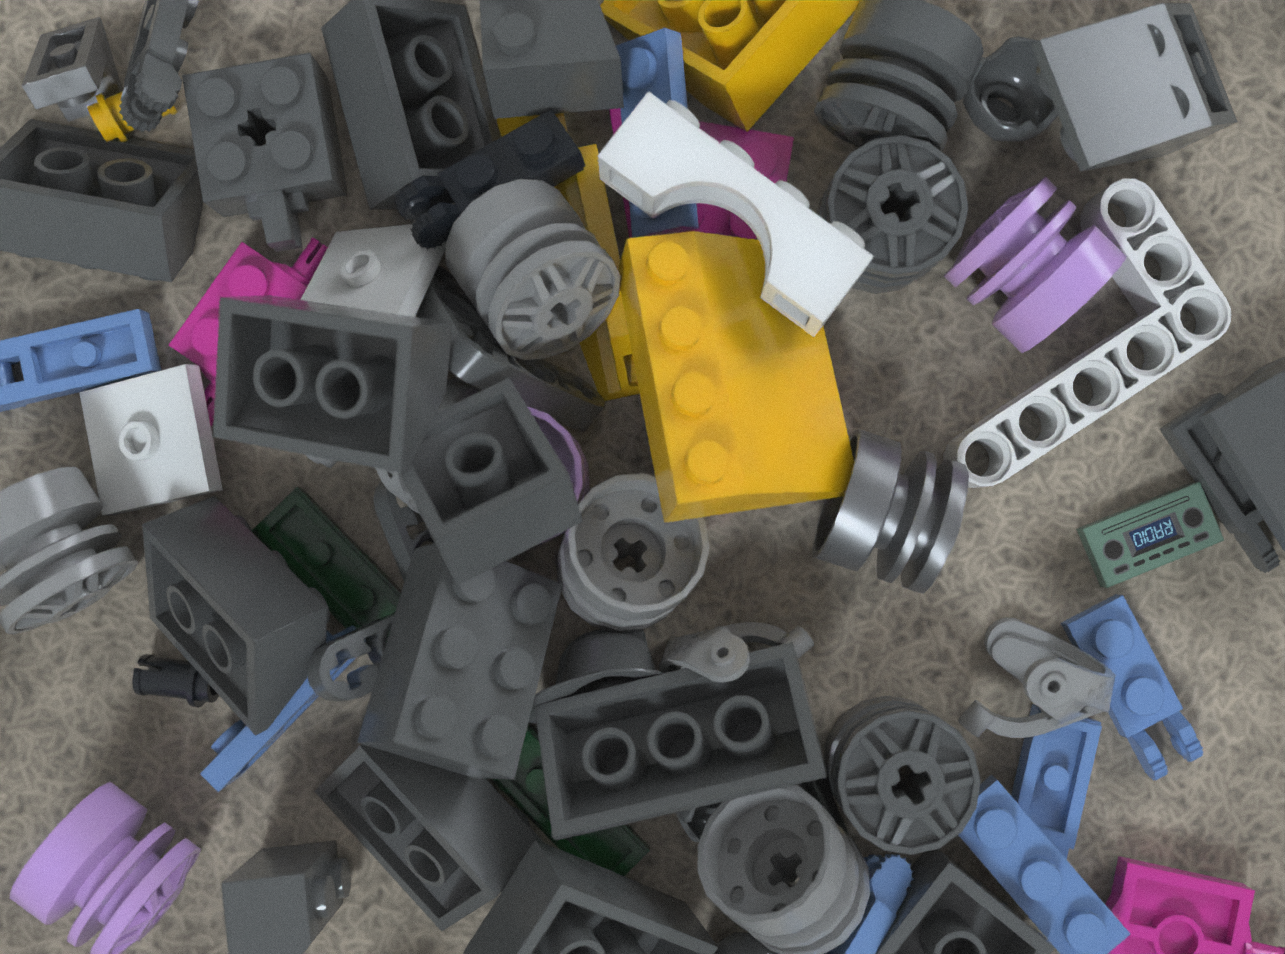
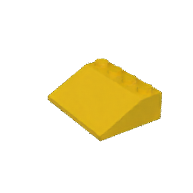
(737, 50)
(727, 385)

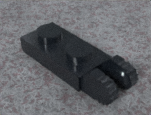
(532, 152)

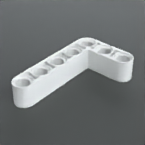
(1106, 364)

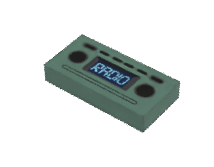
(1150, 534)

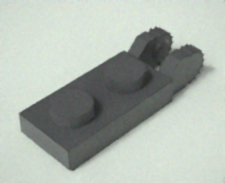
(155, 62)
(1220, 484)

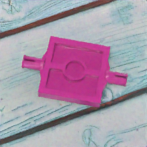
(243, 275)
(1181, 912)

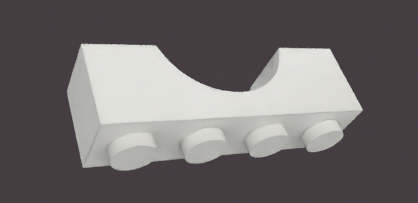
(668, 162)

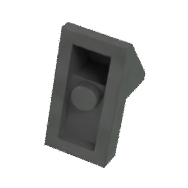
(72, 69)

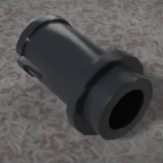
(172, 679)

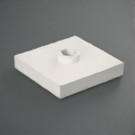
(375, 271)
(151, 440)

